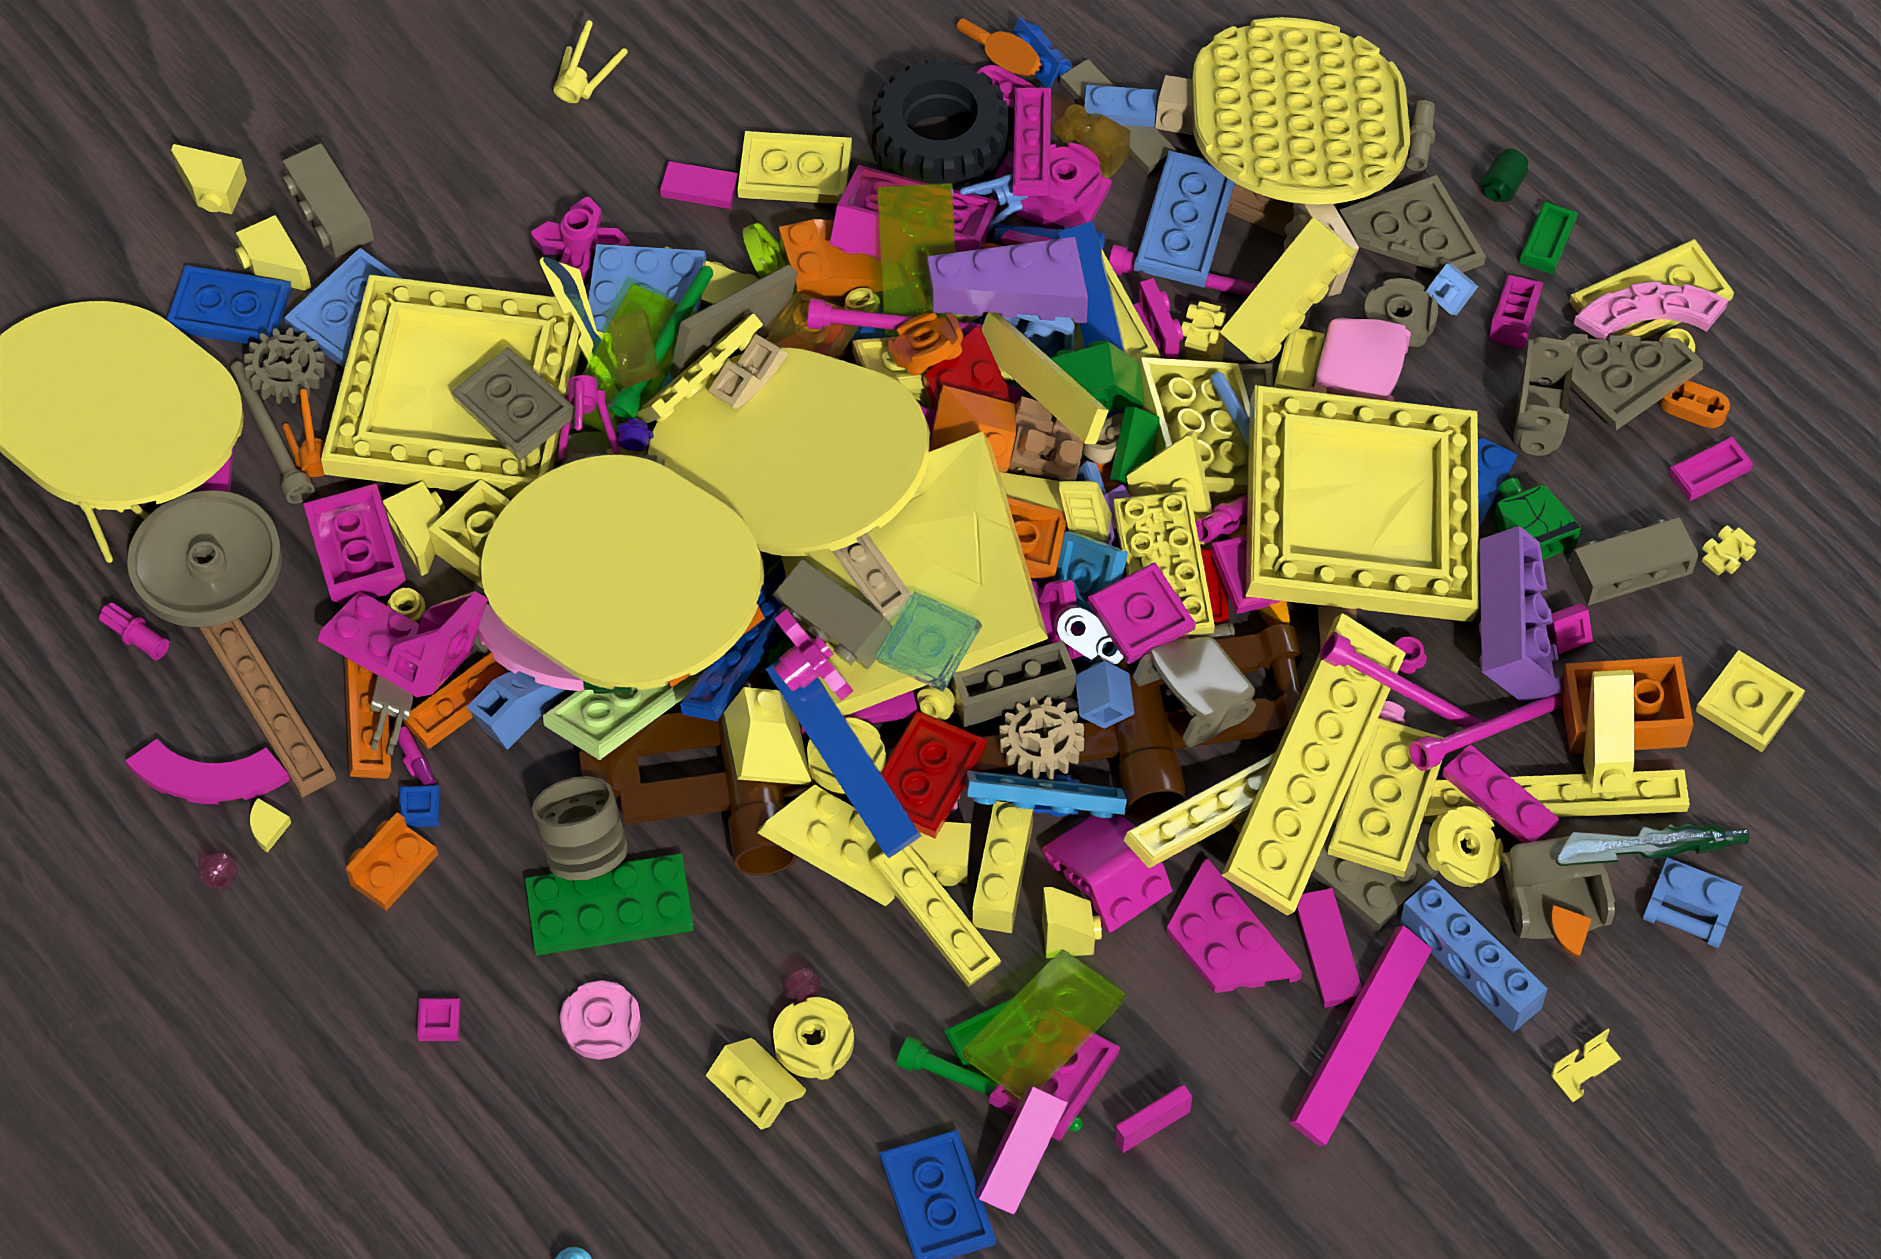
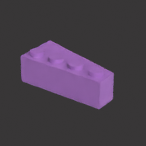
(1011, 280)
(1516, 617)

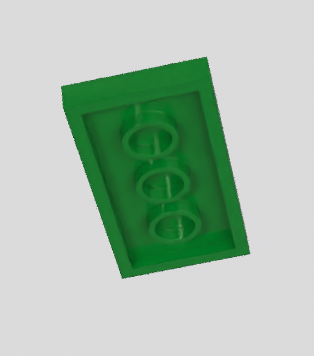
(621, 906)

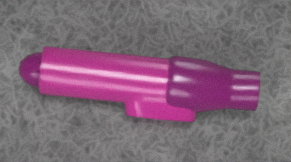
(413, 758)

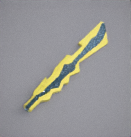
(572, 297)

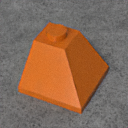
(966, 414)

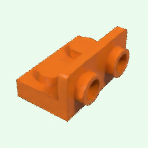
(389, 862)

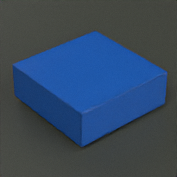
(420, 805)

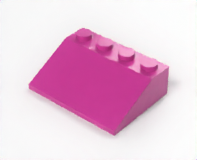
(857, 214)

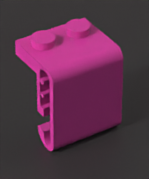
(1107, 869)

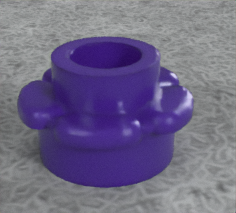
(634, 435)

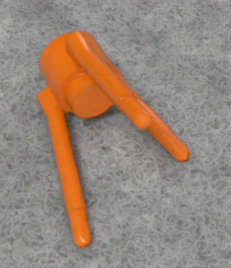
(309, 455)

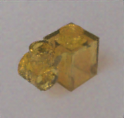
(1100, 135)

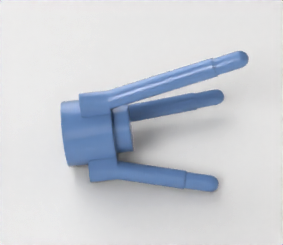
(1003, 192)

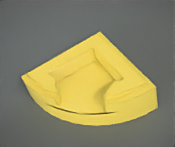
(267, 824)

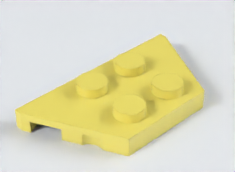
(1175, 470)
(831, 838)

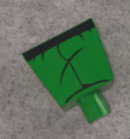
(1539, 515)

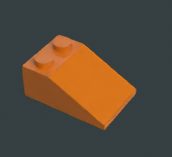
(824, 268)
(1040, 536)

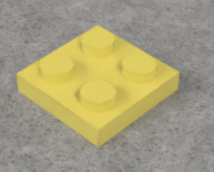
(1750, 701)

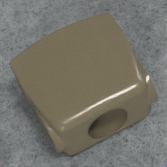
(1543, 403)
(1204, 684)
(1539, 883)

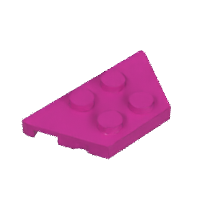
(1226, 937)

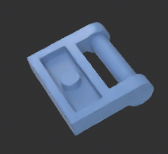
(1695, 893)

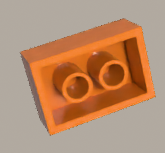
(1660, 701)

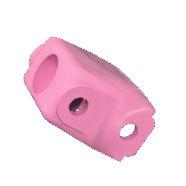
(1362, 358)

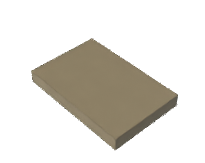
(514, 403)

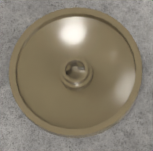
(204, 558)

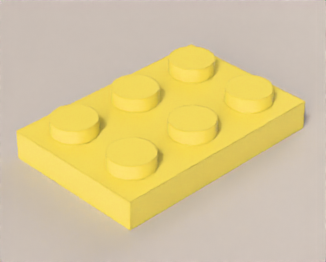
(794, 167)

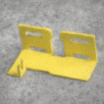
(1591, 1065)

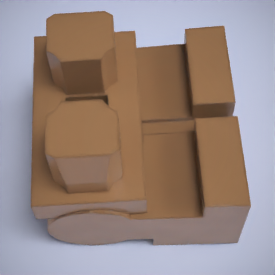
(1044, 444)

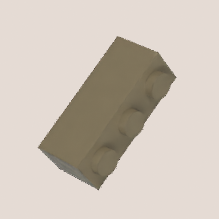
(326, 201)
(1633, 560)
(833, 614)
(999, 685)

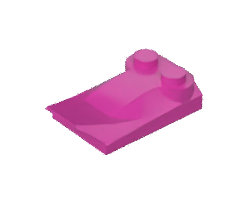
(355, 544)

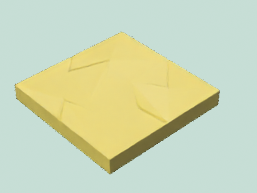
(405, 360)
(1362, 504)
(953, 547)

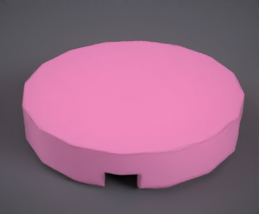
(600, 1020)

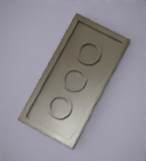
(764, 298)

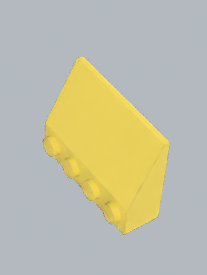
(1188, 402)

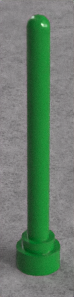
(627, 401)
(916, 1056)

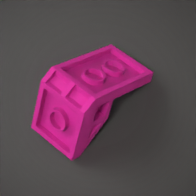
(402, 650)

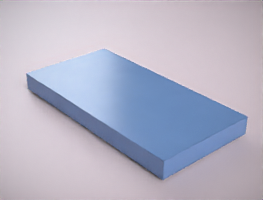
(1185, 220)

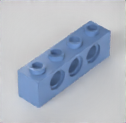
(1474, 956)

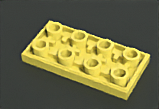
(1165, 532)

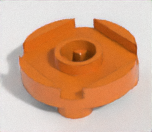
(926, 342)

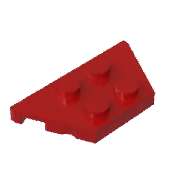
(971, 371)

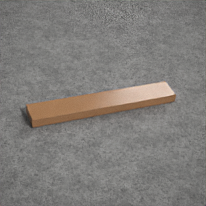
(269, 706)

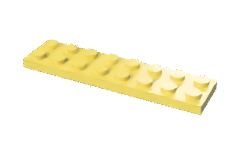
(1311, 773)

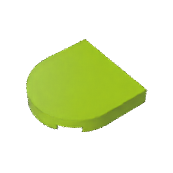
(763, 250)

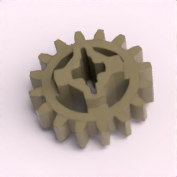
(284, 365)

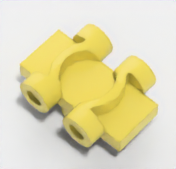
(1202, 330)
(1726, 554)

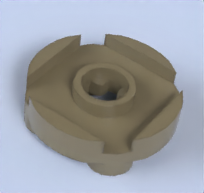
(1407, 295)

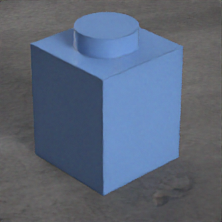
(1104, 694)

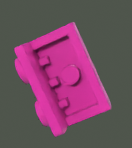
(1155, 315)

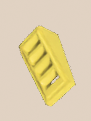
(1086, 509)

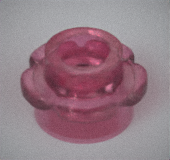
(217, 870)
(802, 985)

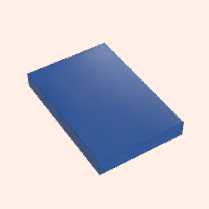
(228, 305)
(937, 1197)

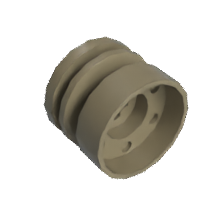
(580, 828)

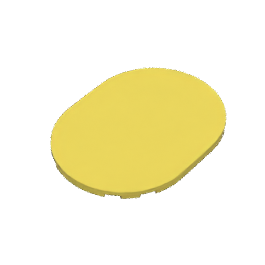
(1300, 111)
(113, 405)
(808, 456)
(622, 572)

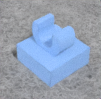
(1451, 289)

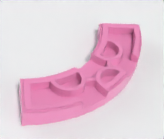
(1649, 302)
(521, 657)

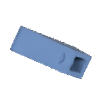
(512, 706)

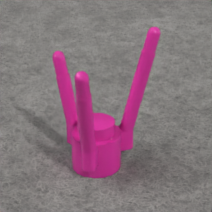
(584, 395)

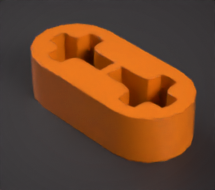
(1694, 404)

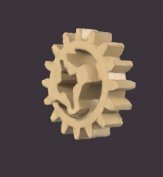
(1041, 738)

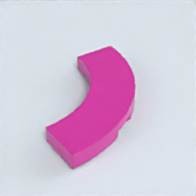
(207, 781)

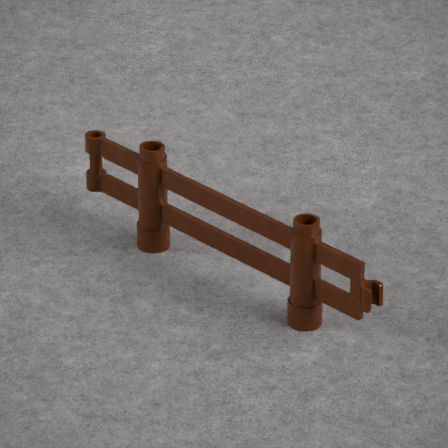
(1143, 742)

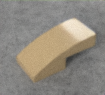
(743, 380)

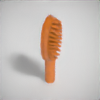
(1004, 49)

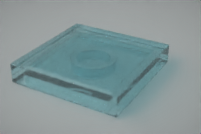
(928, 641)

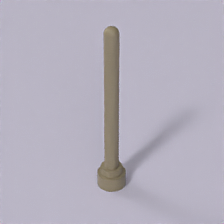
(295, 484)

